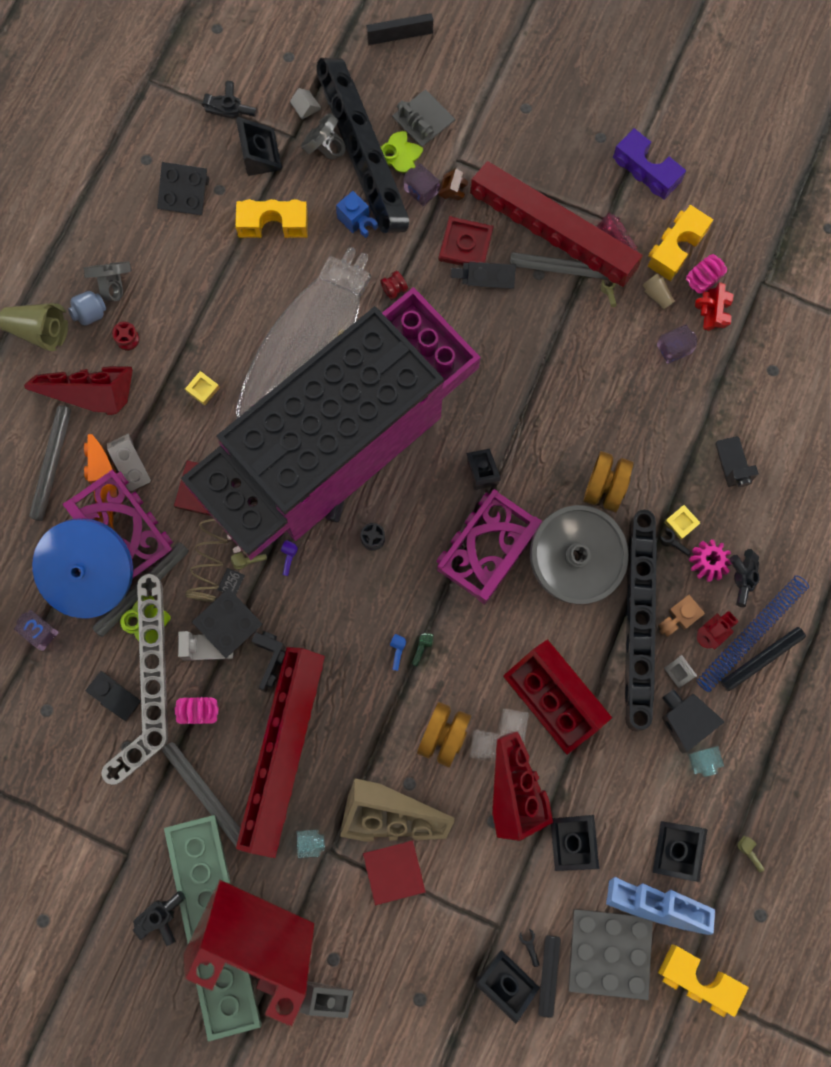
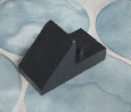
(483, 469)
(113, 696)

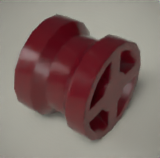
(394, 285)
(125, 330)

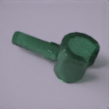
(425, 640)

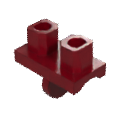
(716, 630)

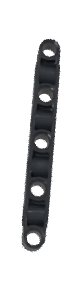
(362, 145)
(640, 638)

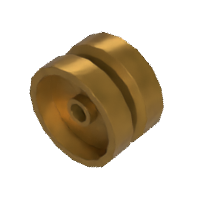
(610, 482)
(443, 734)

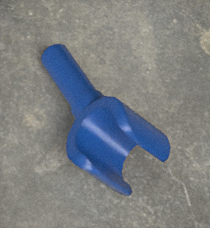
(399, 643)

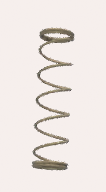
(202, 596)

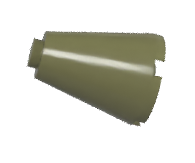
(36, 324)

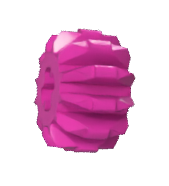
(706, 273)
(710, 550)
(196, 710)

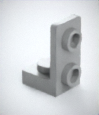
(128, 462)
(197, 648)

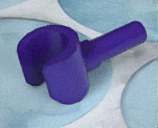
(290, 549)

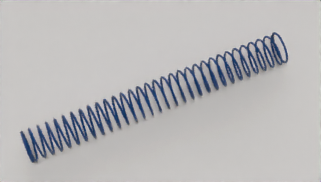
(796, 581)

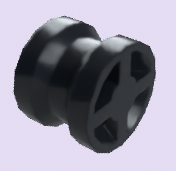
(373, 531)

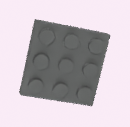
(610, 954)

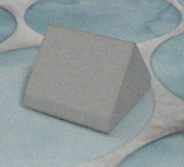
(304, 103)
(680, 671)

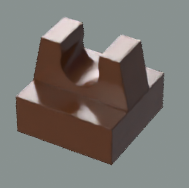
(451, 184)

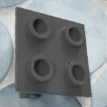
(423, 117)

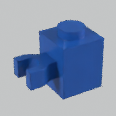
(355, 214)

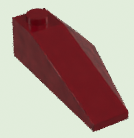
(95, 391)
(518, 801)

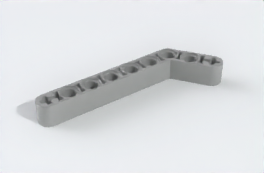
(146, 675)

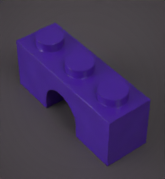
(660, 177)

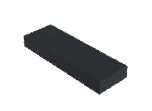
(399, 29)

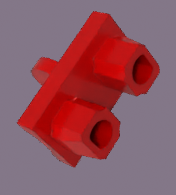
(712, 307)

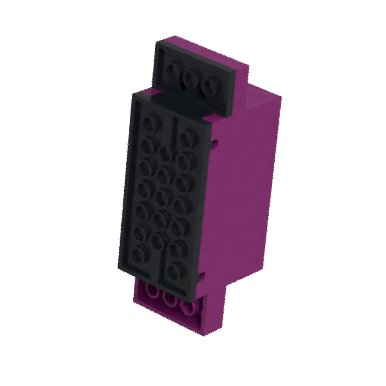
(332, 424)

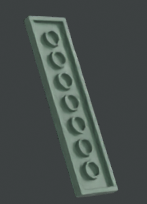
(197, 866)

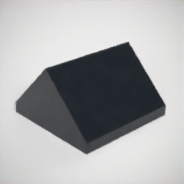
(258, 147)
(574, 843)
(680, 851)
(507, 986)

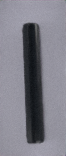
(763, 659)

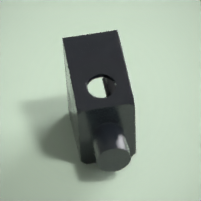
(689, 720)

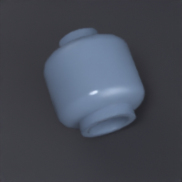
(87, 308)

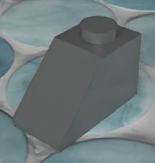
(326, 1001)

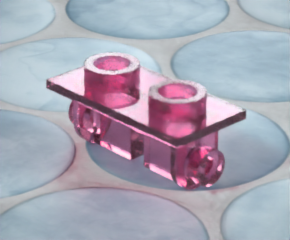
(614, 227)

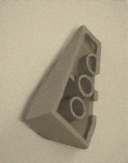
(383, 812)

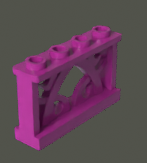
(115, 505)
(489, 579)

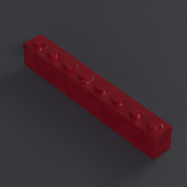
(555, 224)
(280, 752)

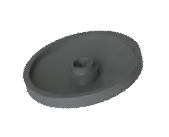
(600, 551)

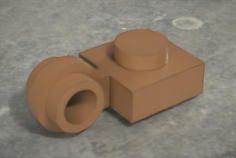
(685, 614)

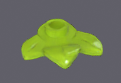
(403, 152)
(150, 612)

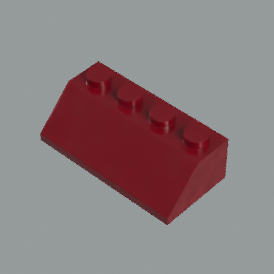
(557, 696)

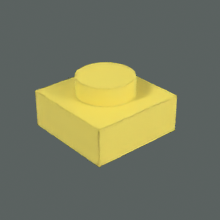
(202, 388)
(682, 522)

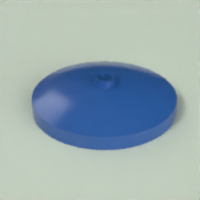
(99, 556)

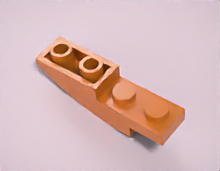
(98, 466)

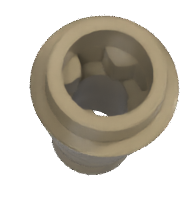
(658, 291)

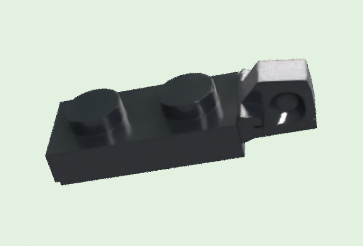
(486, 274)

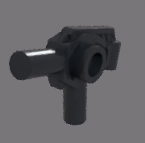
(227, 105)
(746, 575)
(158, 916)

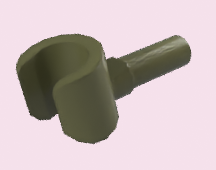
(609, 291)
(240, 562)
(746, 846)

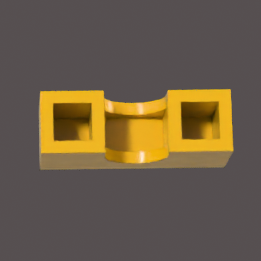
(253, 215)
(689, 228)
(723, 993)

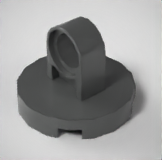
(322, 137)
(109, 275)

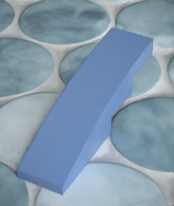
(660, 907)

